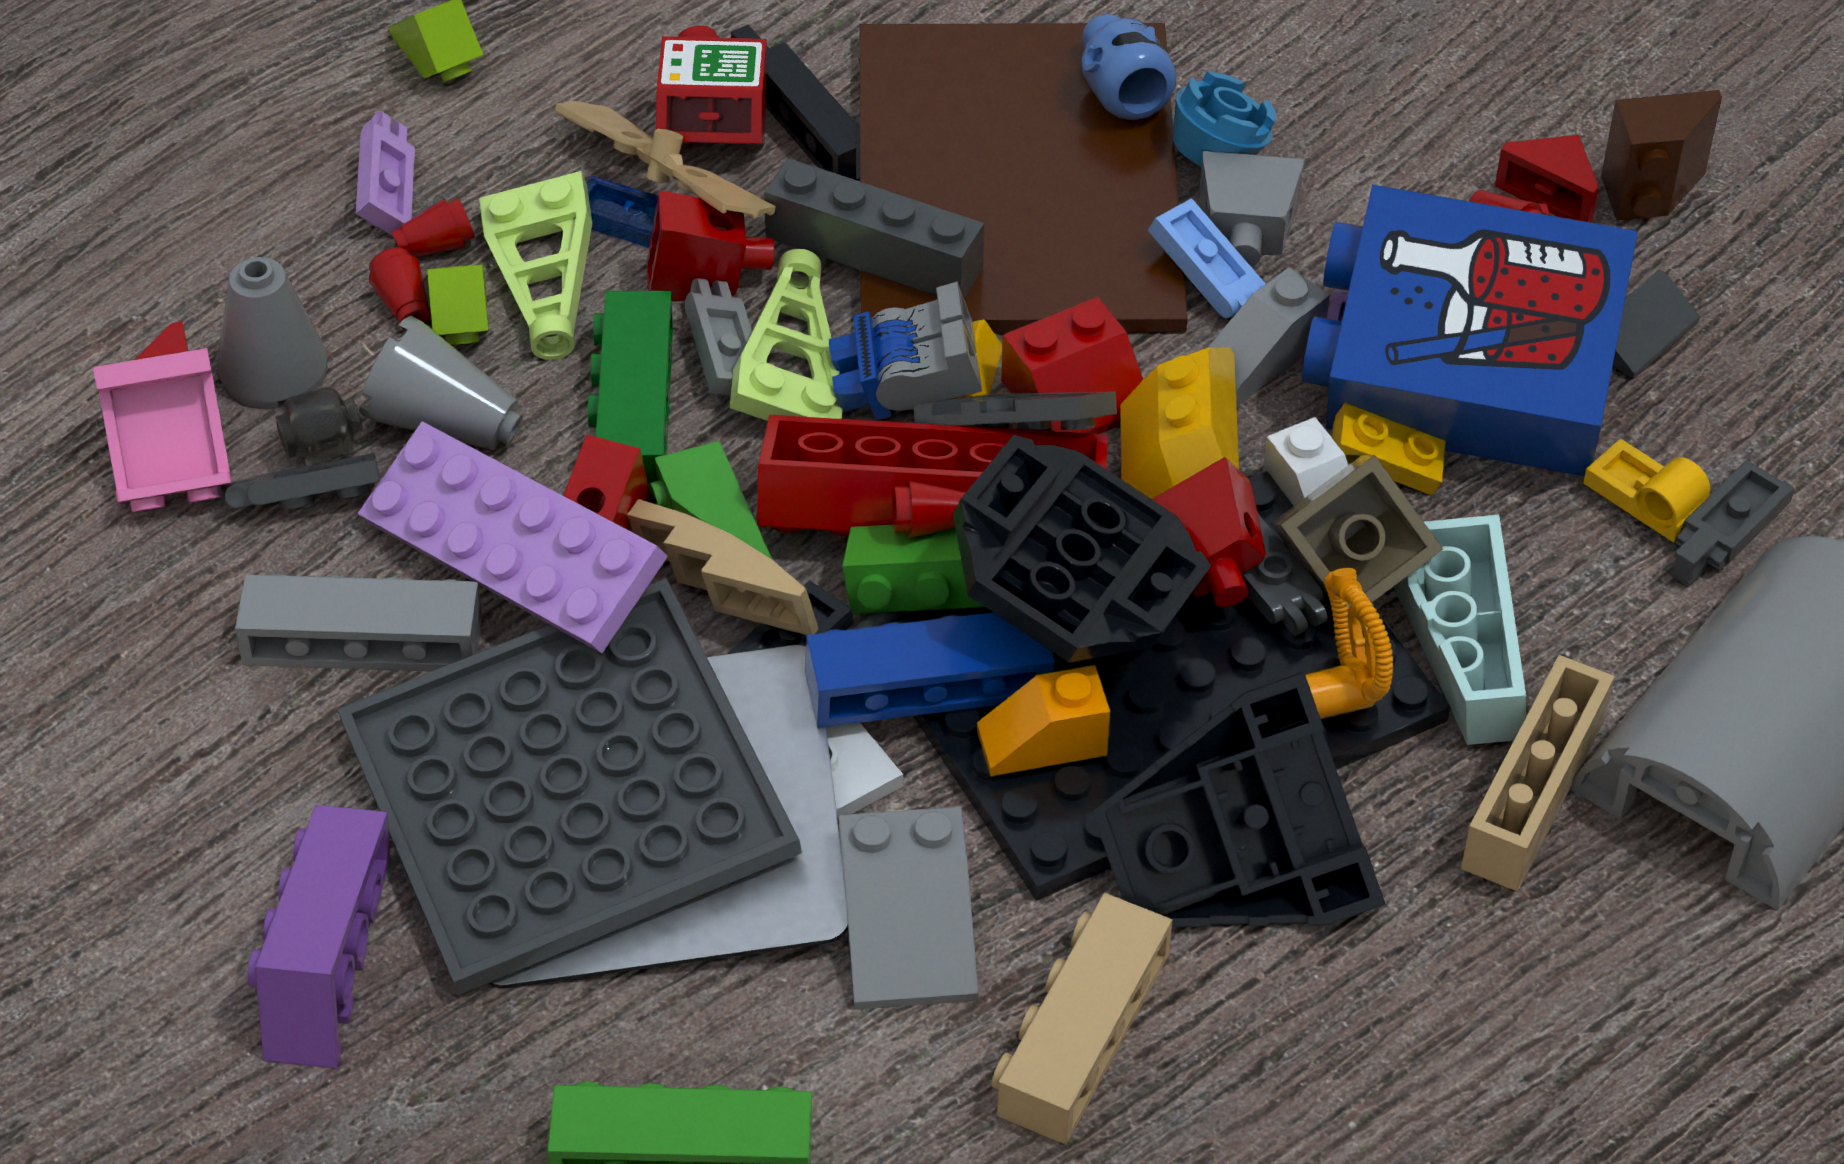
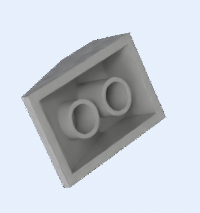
(908, 908)

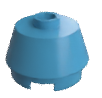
(1220, 118)

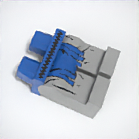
(907, 356)

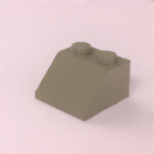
(1358, 524)

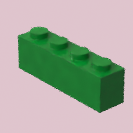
(633, 372)

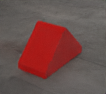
(1550, 173)

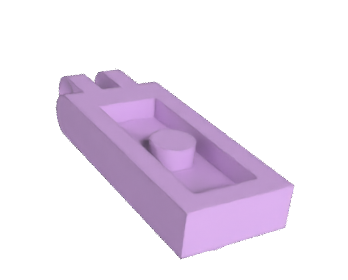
(385, 173)

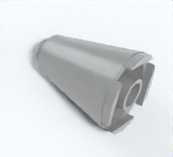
(267, 338)
(438, 385)

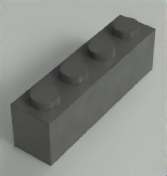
(873, 229)

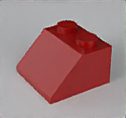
(1072, 353)

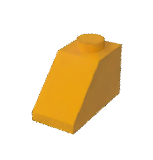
(1047, 723)

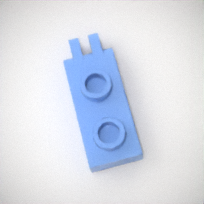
(1206, 257)

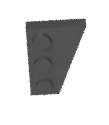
(1028, 410)

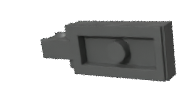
(1728, 521)

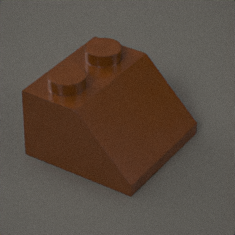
(1658, 151)

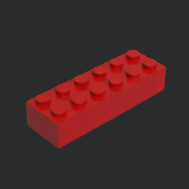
(845, 469)

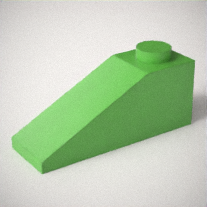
(705, 487)

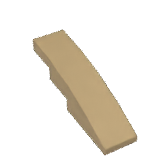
(734, 573)

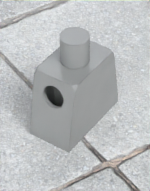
(1251, 199)

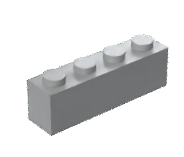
(357, 622)

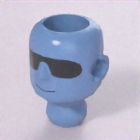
(1126, 67)

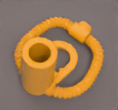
(1363, 673)

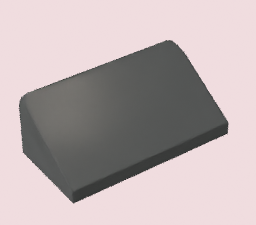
(1651, 323)

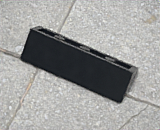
(809, 111)

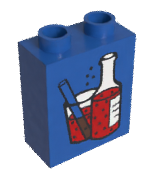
(1475, 325)

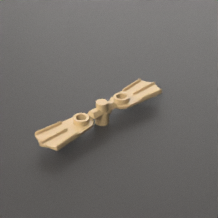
(664, 158)

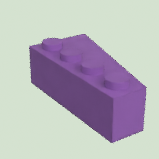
(319, 934)

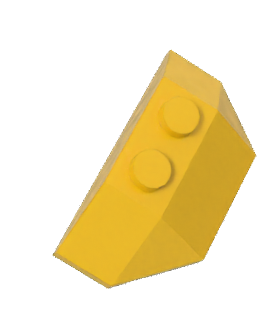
(1180, 420)

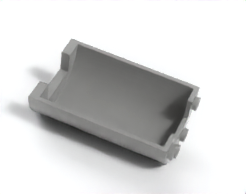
(1747, 722)

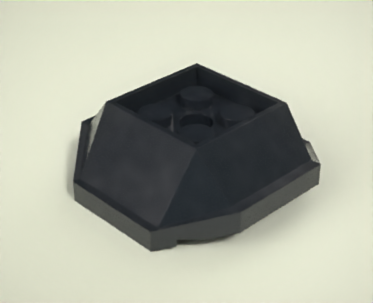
(1073, 553)

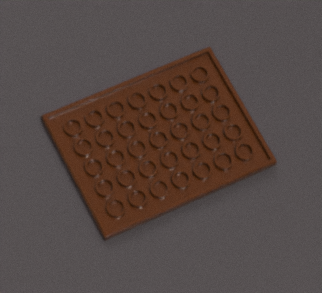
(1016, 139)

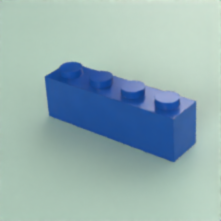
(919, 668)

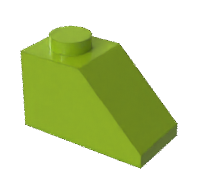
(438, 40)
(458, 302)

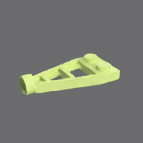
(533, 213)
(769, 390)

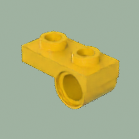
(1404, 452)
(1648, 490)

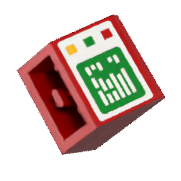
(712, 89)

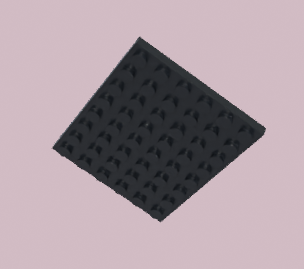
(1154, 704)

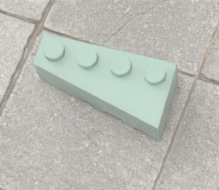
(1468, 627)

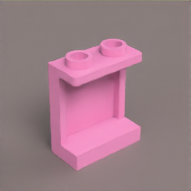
(163, 429)

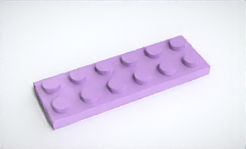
(513, 536)

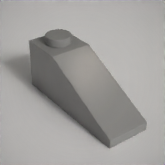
(1272, 330)

